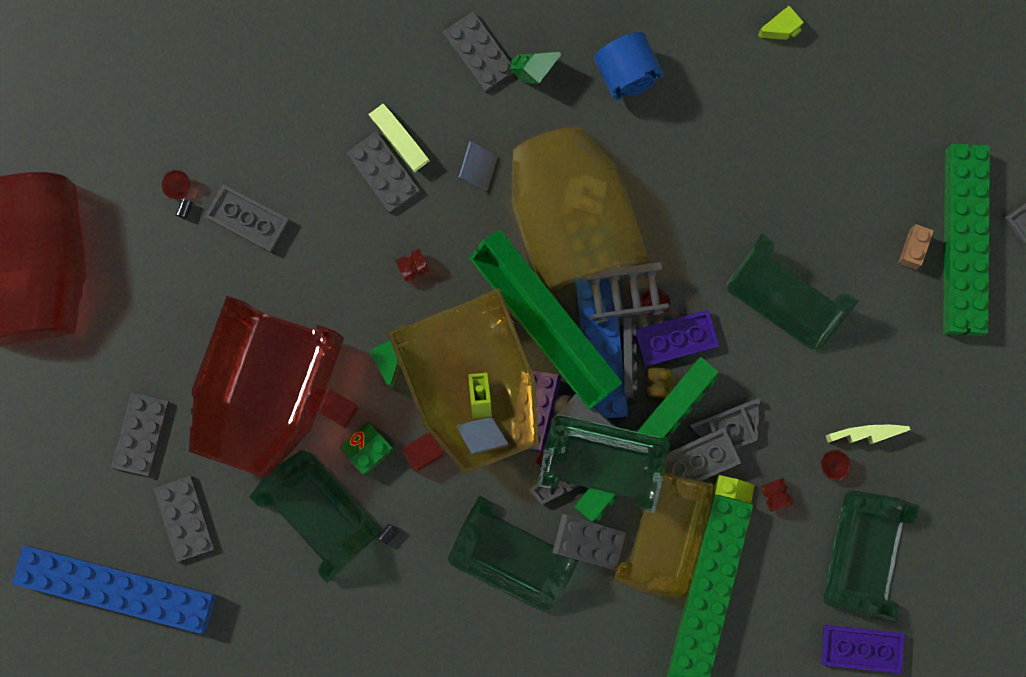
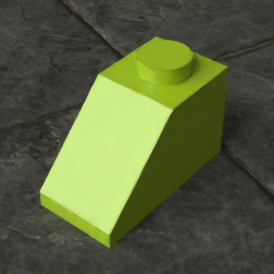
(782, 26)
(479, 395)
(734, 489)

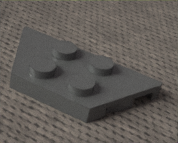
(739, 423)

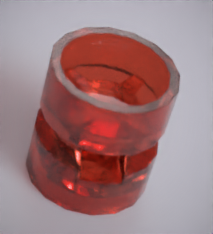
(419, 265)
(776, 495)

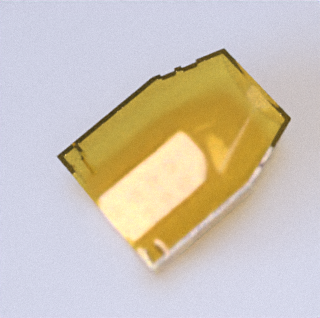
(572, 209)
(436, 365)

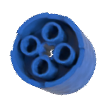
(628, 65)

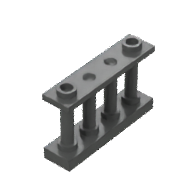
(631, 273)

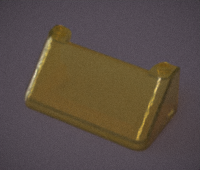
(669, 538)

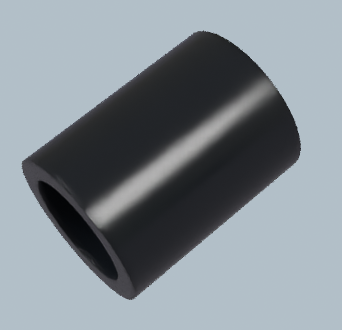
(183, 208)
(387, 534)

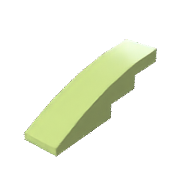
(399, 137)
(873, 433)

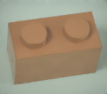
(915, 247)

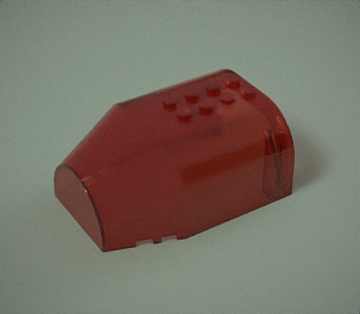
(39, 257)
(259, 387)

